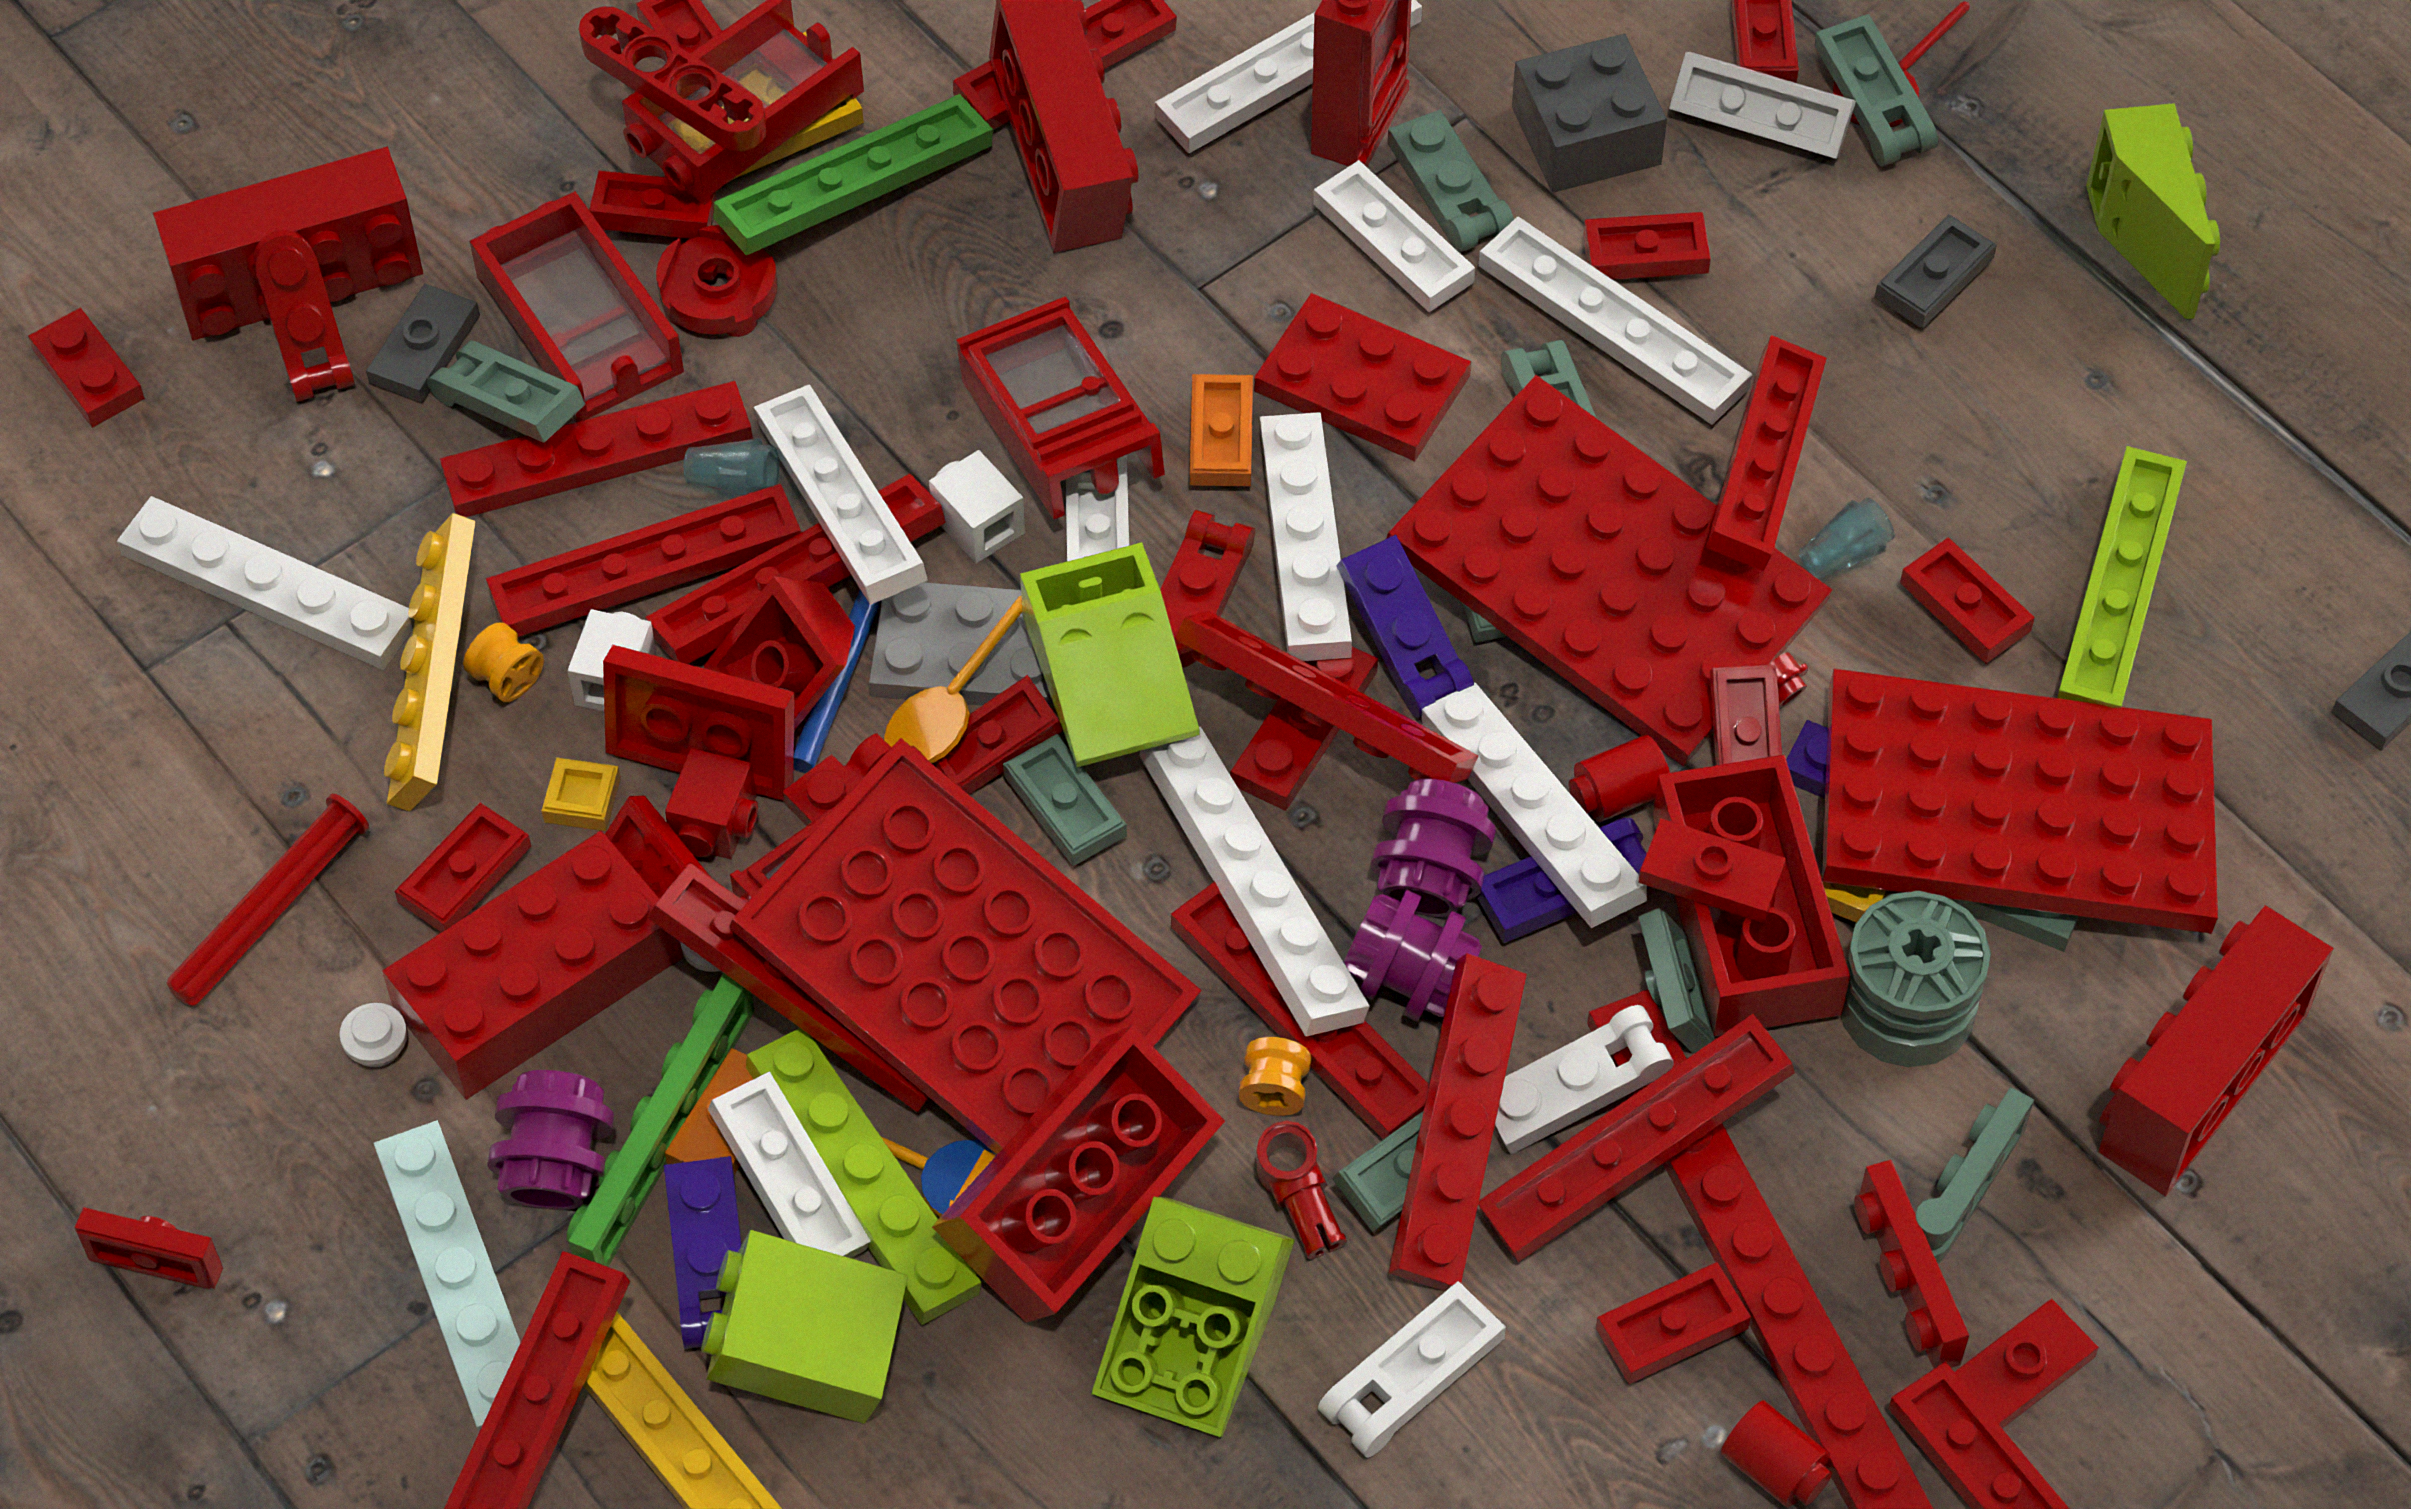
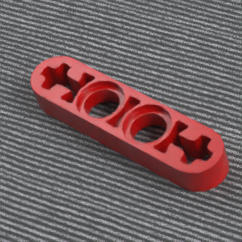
(667, 82)

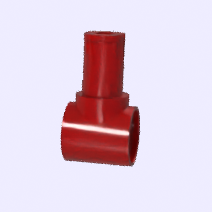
(1301, 1188)

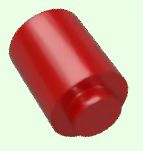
(1618, 778)
(1778, 1455)

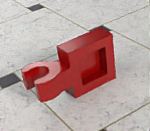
(831, 781)

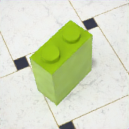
(804, 1326)

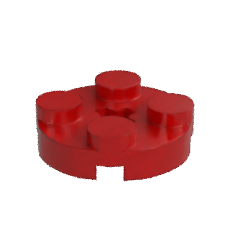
(715, 309)

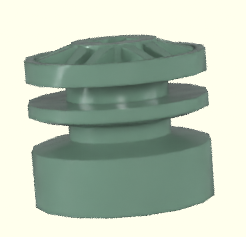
(1914, 978)

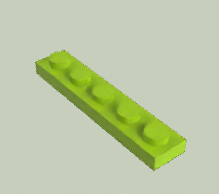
(2122, 578)
(868, 1176)

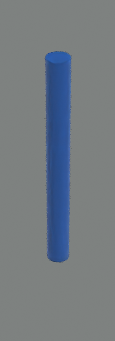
(824, 711)

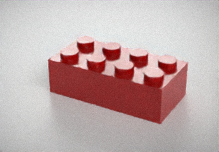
(1063, 120)
(345, 210)
(1794, 960)
(531, 964)
(2212, 1049)
(1078, 1174)

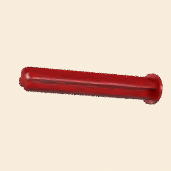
(266, 900)

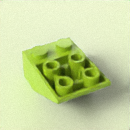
(2153, 201)
(1108, 654)
(1192, 1315)

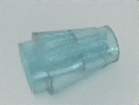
(733, 466)
(1848, 538)

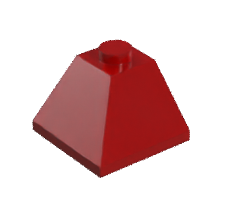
(789, 640)

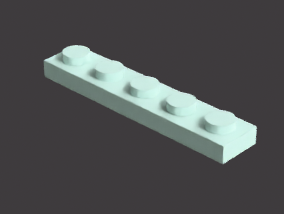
(451, 1261)

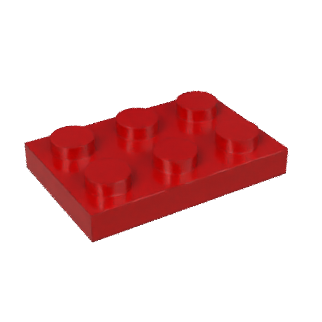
(1362, 376)
(667, 707)

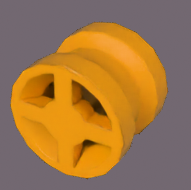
(503, 662)
(1275, 1076)

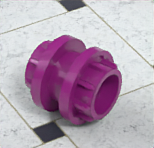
(1436, 835)
(1408, 953)
(550, 1141)

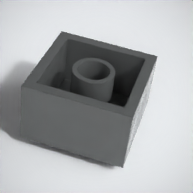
(1588, 112)

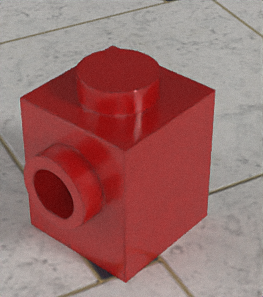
(713, 804)

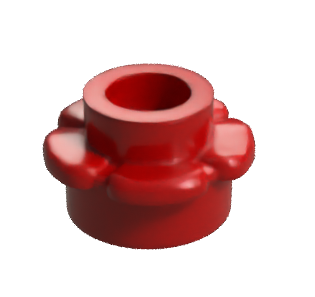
(1789, 678)

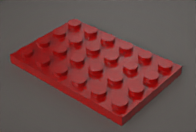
(1602, 567)
(2020, 801)
(955, 947)

